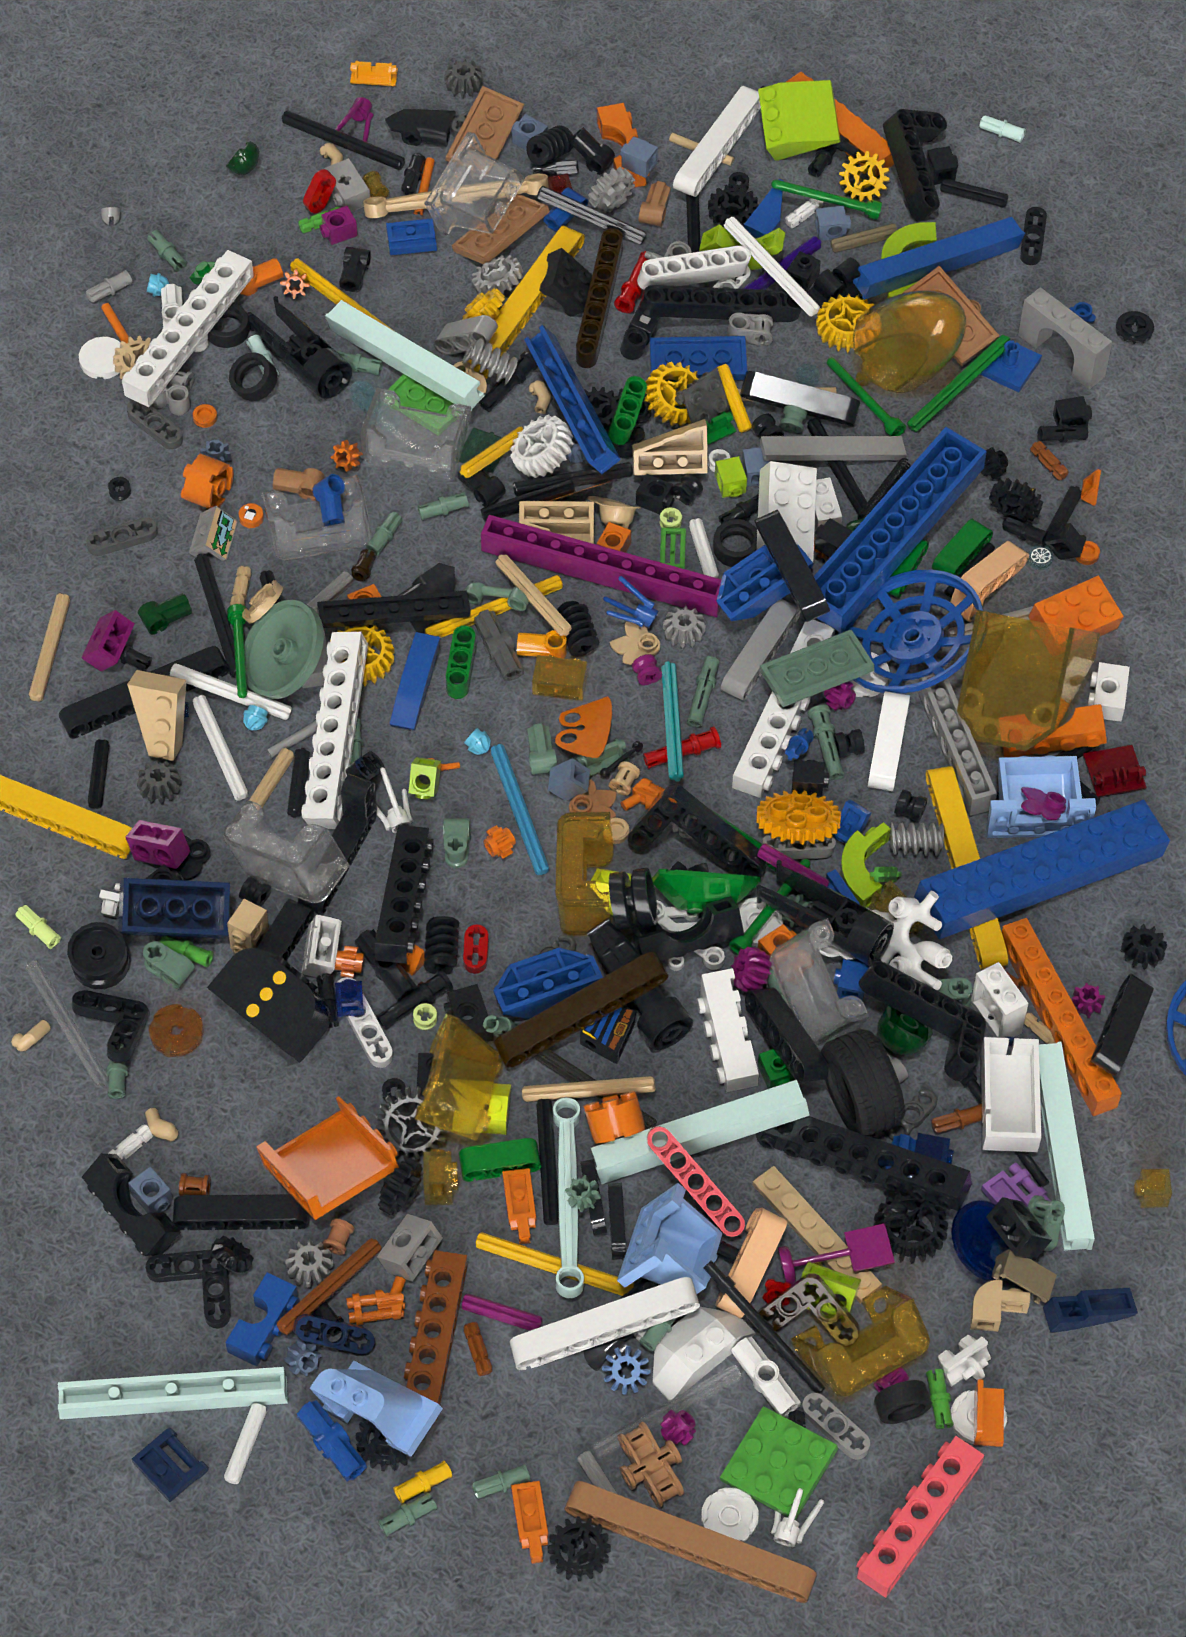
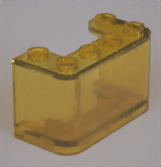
(582, 842)

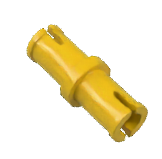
(422, 1482)

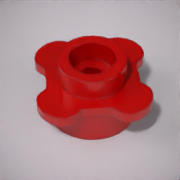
(773, 1286)

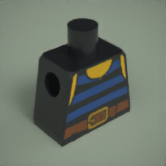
(610, 1034)

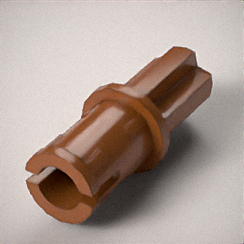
(957, 1119)

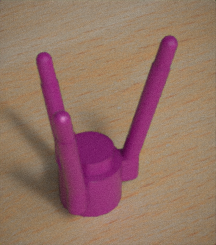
(359, 111)

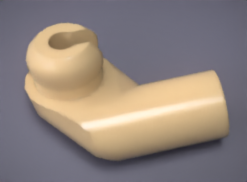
(329, 150)
(544, 396)
(31, 1037)
(159, 1127)

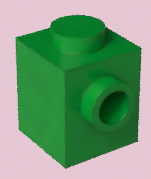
(773, 1069)

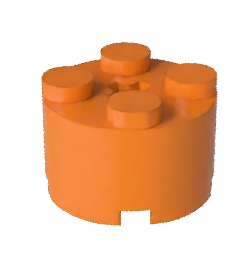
(207, 481)
(614, 1117)

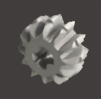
(684, 627)
(305, 1254)

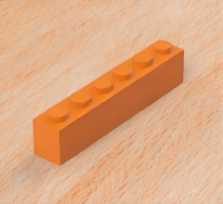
(857, 132)

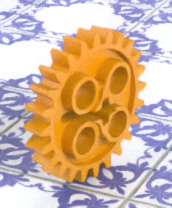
(798, 817)

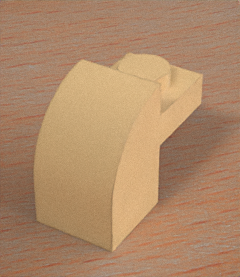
(992, 1300)

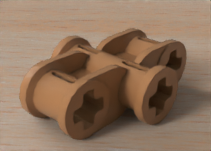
(654, 1472)

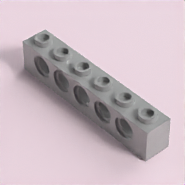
(958, 746)

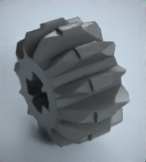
(463, 78)
(158, 781)

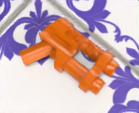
(645, 793)
(388, 1304)

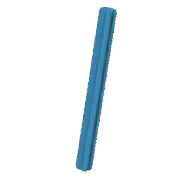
(519, 809)

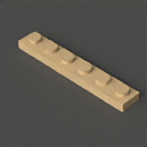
(811, 1227)

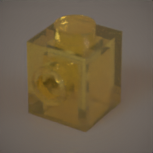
(1153, 1188)

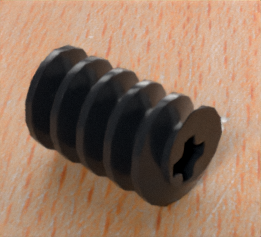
(549, 145)
(582, 635)
(441, 944)

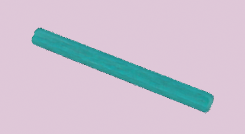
(672, 721)

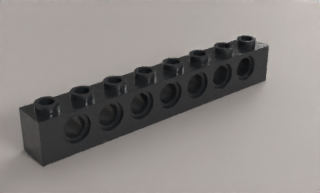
(878, 1154)

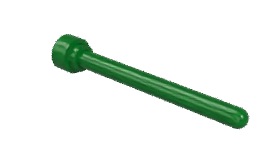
(870, 208)
(892, 425)
(234, 615)
(746, 940)

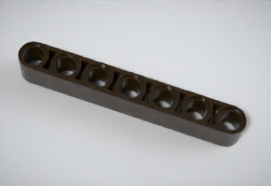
(599, 298)
(581, 1009)

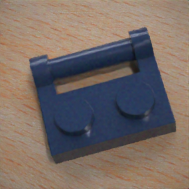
(163, 1470)

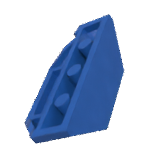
(753, 585)
(544, 981)

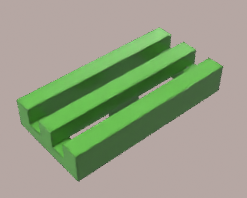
(673, 531)

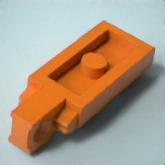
(520, 1202)
(530, 1518)

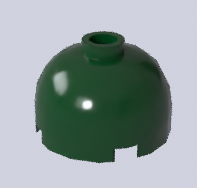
(902, 1033)

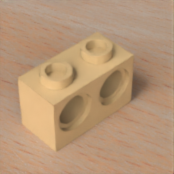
(247, 926)

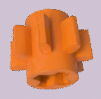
(295, 290)
(346, 455)
(499, 842)
(349, 961)

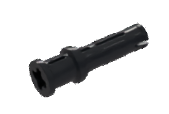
(500, 390)
(425, 993)

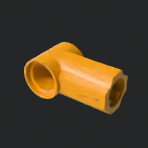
(541, 644)

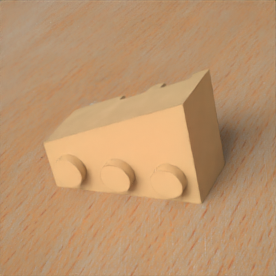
(560, 517)
(160, 712)

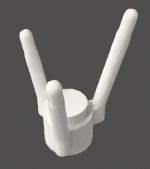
(396, 815)
(787, 1531)

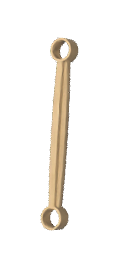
(380, 206)

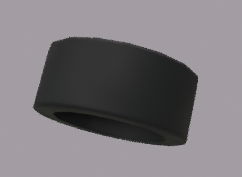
(235, 337)
(242, 366)
(729, 528)
(903, 1401)

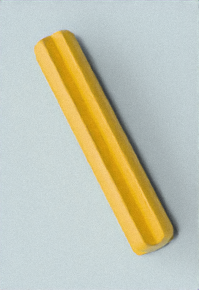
(734, 399)

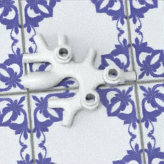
(911, 955)

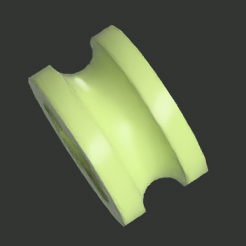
(670, 512)
(427, 1008)

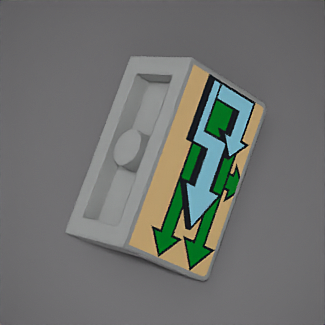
(213, 533)

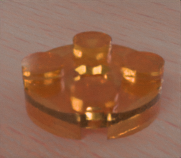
(172, 1044)

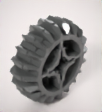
(401, 1116)

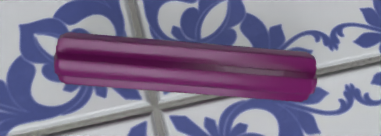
(771, 856)
(501, 1312)

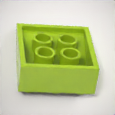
(798, 117)

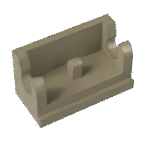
(1025, 1274)

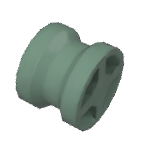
(793, 419)

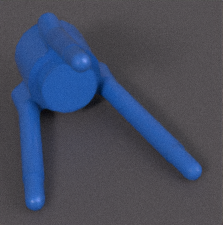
(642, 615)

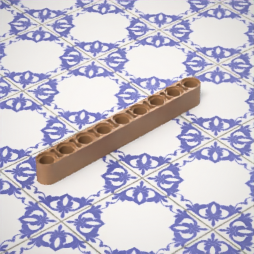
(691, 1541)

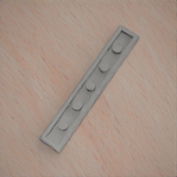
(832, 448)

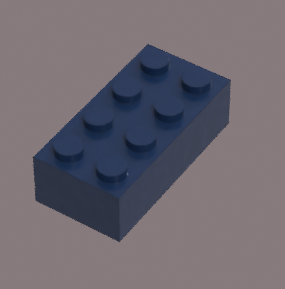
(174, 908)

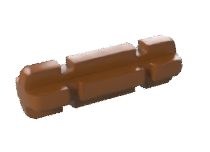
(1049, 460)
(477, 1349)

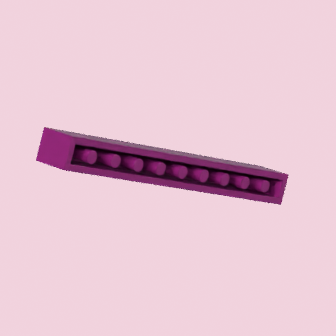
(600, 565)

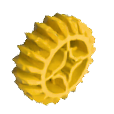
(840, 329)
(663, 393)
(375, 664)

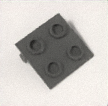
(704, 397)

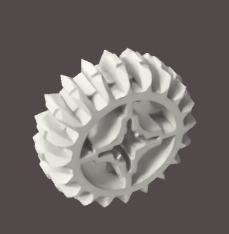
(541, 446)

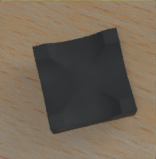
(566, 282)

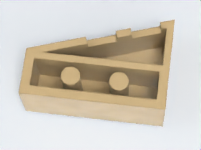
(673, 452)

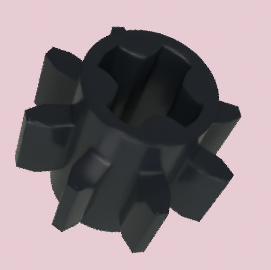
(994, 463)

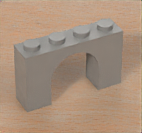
(1090, 348)

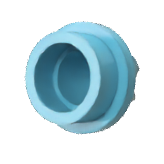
(155, 284)
(255, 717)
(478, 742)

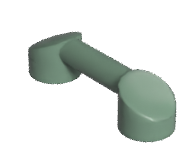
(516, 598)

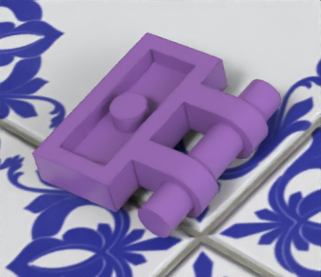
(1007, 1187)

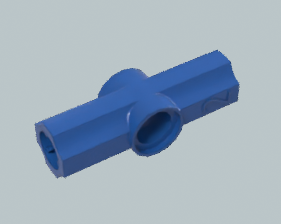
(332, 1440)

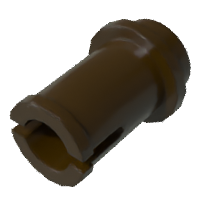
(361, 569)

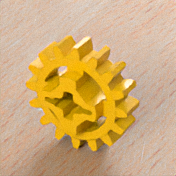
(870, 166)
(485, 304)

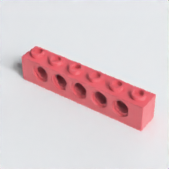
(884, 1576)

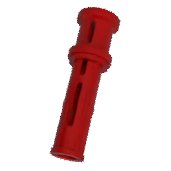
(630, 289)
(692, 745)

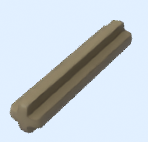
(862, 238)

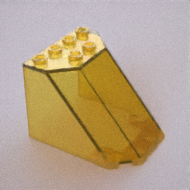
(1021, 678)

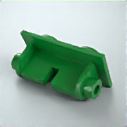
(720, 427)

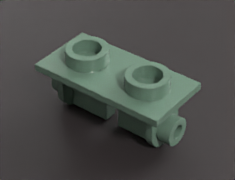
(610, 754)

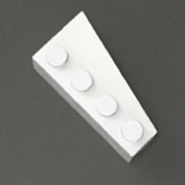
(727, 1031)

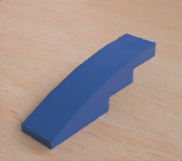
(414, 681)

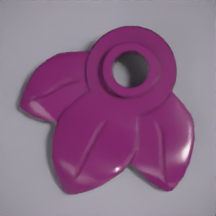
(1049, 805)

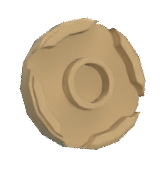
(262, 601)

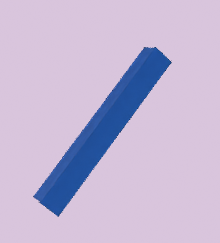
(947, 253)
(572, 400)

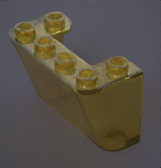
(881, 1347)

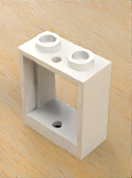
(1007, 1007)

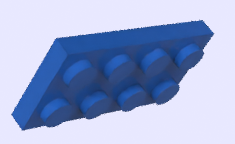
(701, 353)

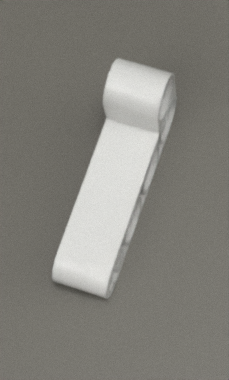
(888, 741)

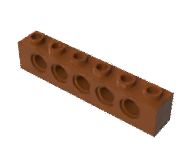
(453, 1269)

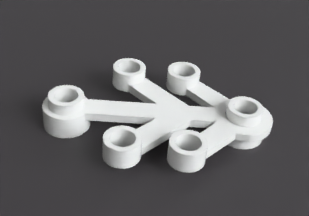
(664, 920)

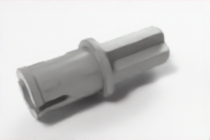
(109, 286)

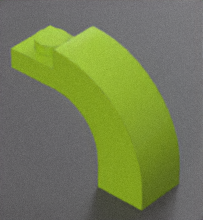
(719, 238)
(909, 238)
(853, 862)

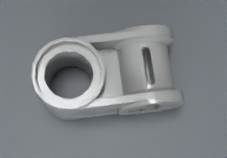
(751, 327)

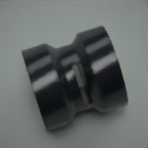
(765, 426)
(849, 743)
(915, 809)

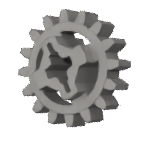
(611, 190)
(499, 274)

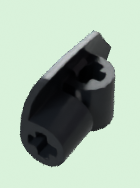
(422, 124)
(836, 282)
(435, 580)

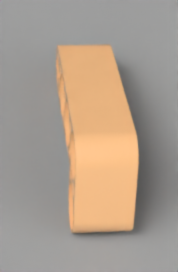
(991, 574)
(754, 1257)

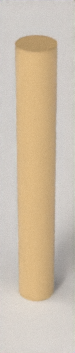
(689, 144)

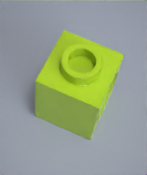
(730, 477)
(426, 767)

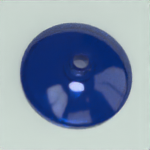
(976, 1239)

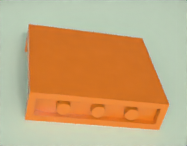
(331, 1161)

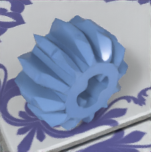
(617, 1366)

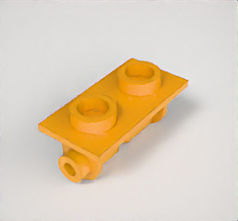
(380, 74)

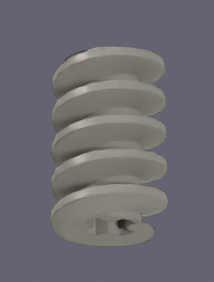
(491, 360)
(917, 838)

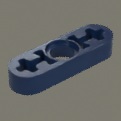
(316, 1321)

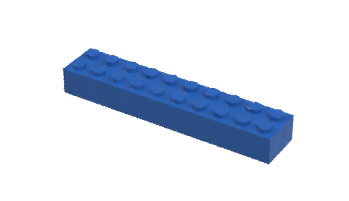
(897, 525)
(1044, 868)

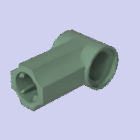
(541, 754)

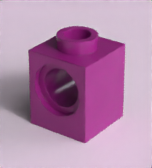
(338, 225)

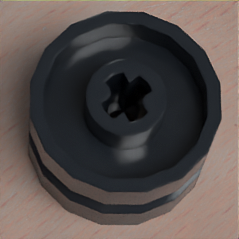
(633, 898)
(98, 955)

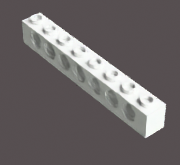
(187, 328)
(342, 646)
(746, 776)

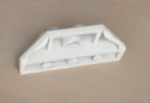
(695, 1348)

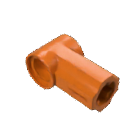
(263, 274)

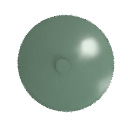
(283, 649)

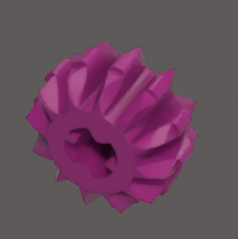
(751, 969)

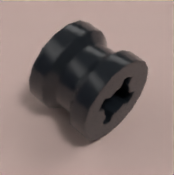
(687, 489)
(254, 891)

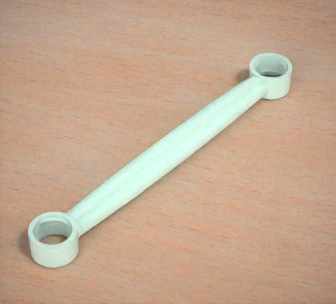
(567, 1215)

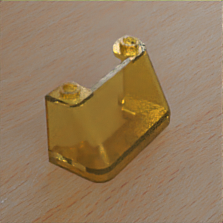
(459, 1080)

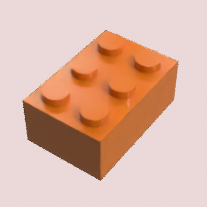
(1080, 607)

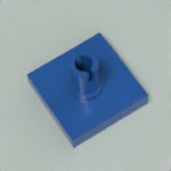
(1013, 366)

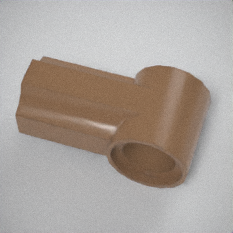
(654, 209)
(297, 481)

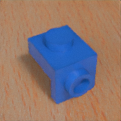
(852, 819)

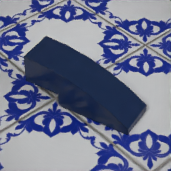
(1089, 1309)

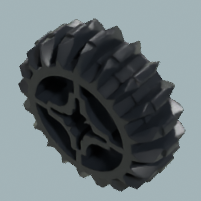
(927, 1240)

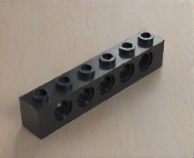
(402, 894)

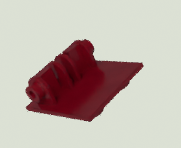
(1115, 771)

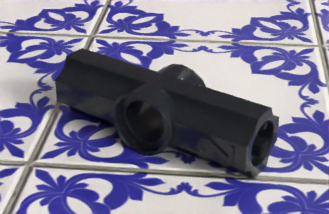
(394, 976)

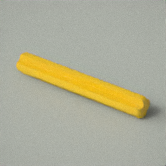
(489, 454)

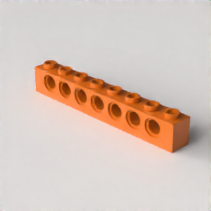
(1060, 1016)

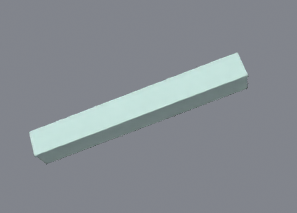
(404, 355)
(702, 1130)
(1064, 1149)
(172, 1393)

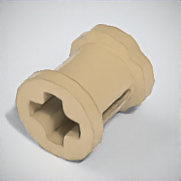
(626, 784)

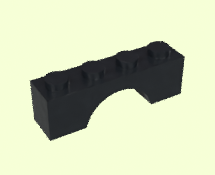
(718, 924)
(109, 1182)

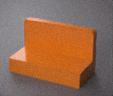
(988, 1415)

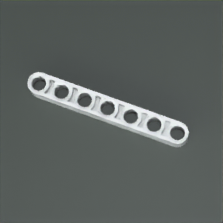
(717, 142)
(604, 1323)

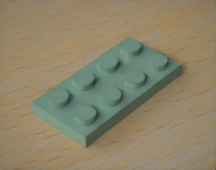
(817, 668)

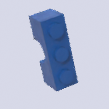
(254, 1341)

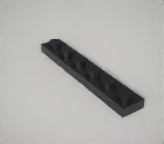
(394, 609)

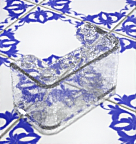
(301, 867)

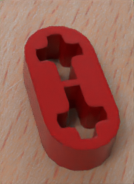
(319, 191)
(470, 948)

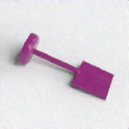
(866, 1247)

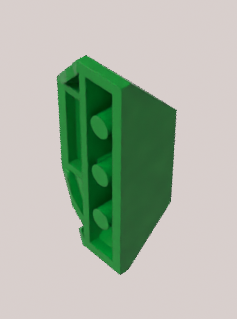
(695, 889)

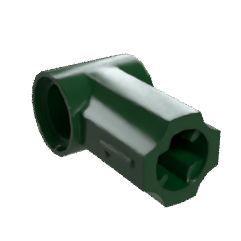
(159, 615)

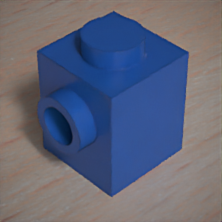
(848, 978)

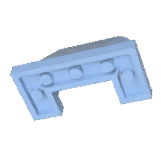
(1047, 774)
(670, 1242)
(394, 1409)

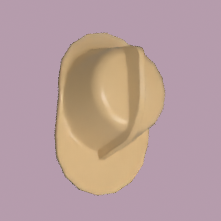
(614, 511)

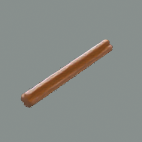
(330, 1284)

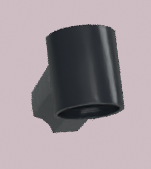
(597, 155)
(354, 266)
(485, 488)

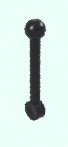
(636, 747)

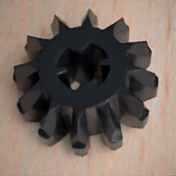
(1135, 949)

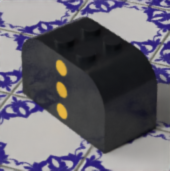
(274, 1000)

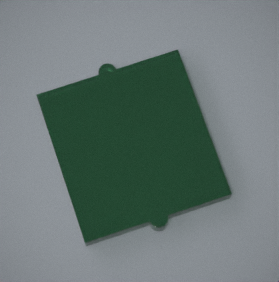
(476, 443)

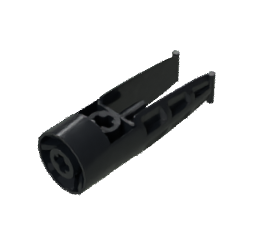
(312, 357)
(854, 926)
(661, 1019)

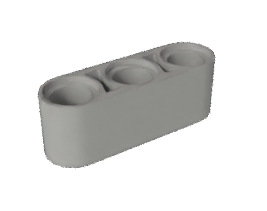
(459, 335)

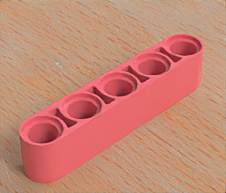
(708, 1187)

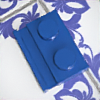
(411, 236)

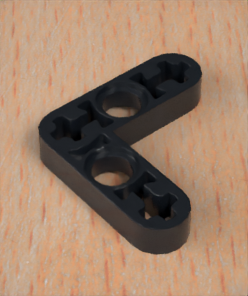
(123, 1020)
(208, 1275)

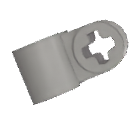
(176, 394)

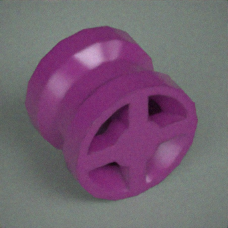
(646, 669)

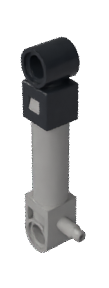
(642, 326)

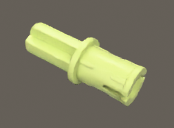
(38, 926)

